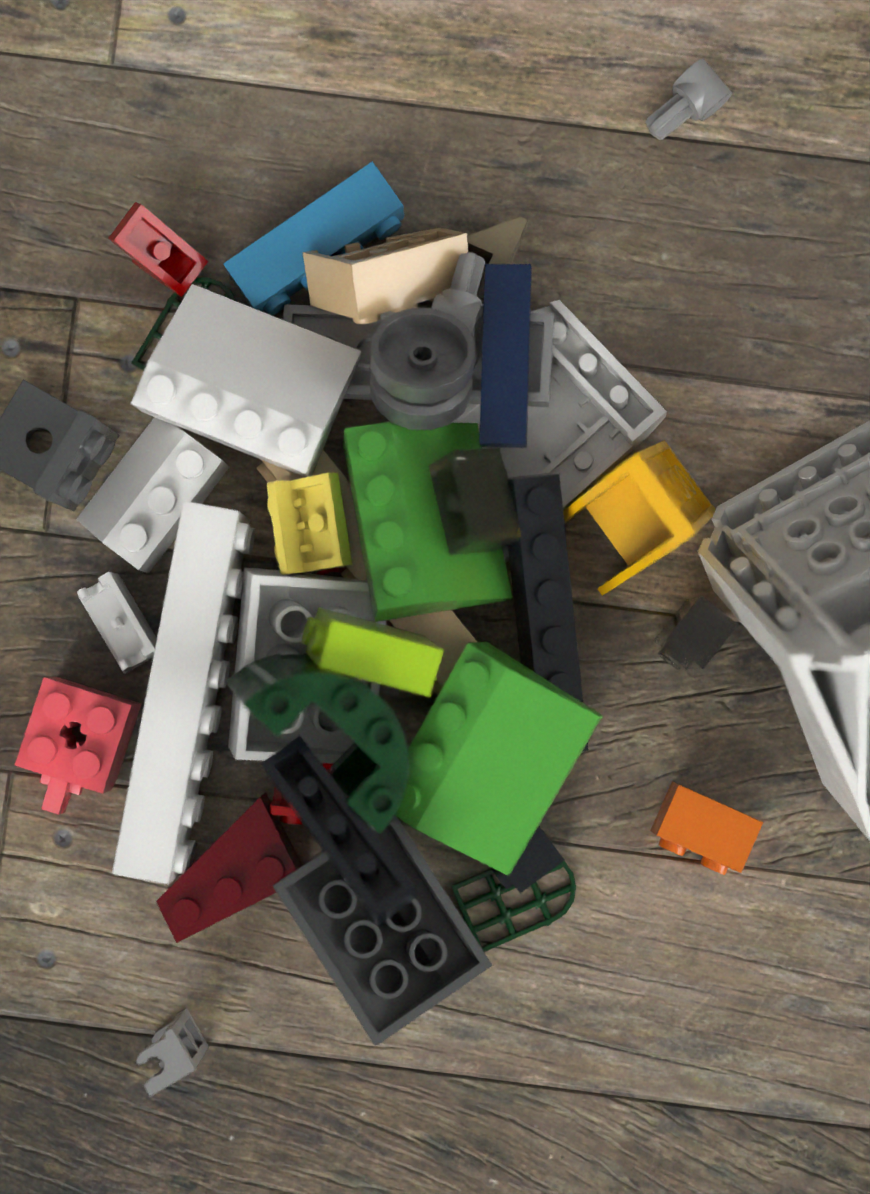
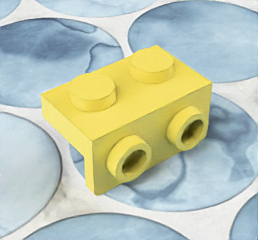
(309, 524)

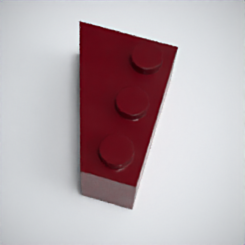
(231, 873)

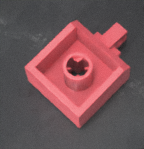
(53, 750)

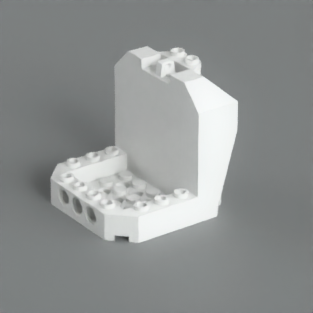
(807, 611)

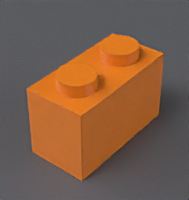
(706, 828)

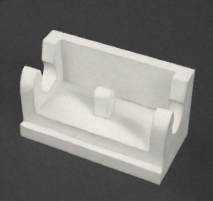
(119, 621)

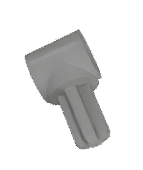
(695, 96)
(462, 297)

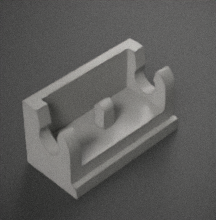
(178, 1047)

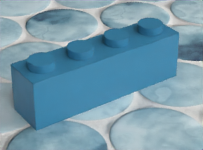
(346, 214)

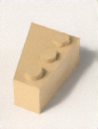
(386, 275)

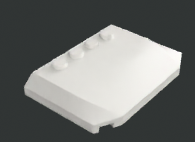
(591, 418)

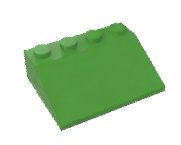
(402, 525)
(492, 756)

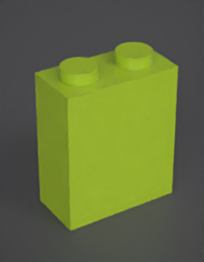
(372, 651)

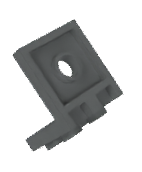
(76, 451)

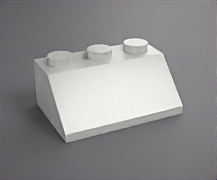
(144, 495)

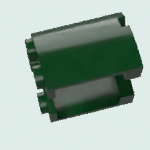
(374, 766)

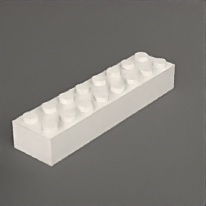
(183, 694)

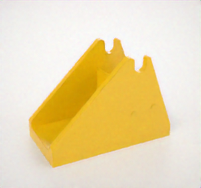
(645, 509)

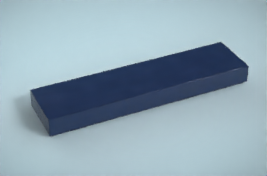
(505, 356)

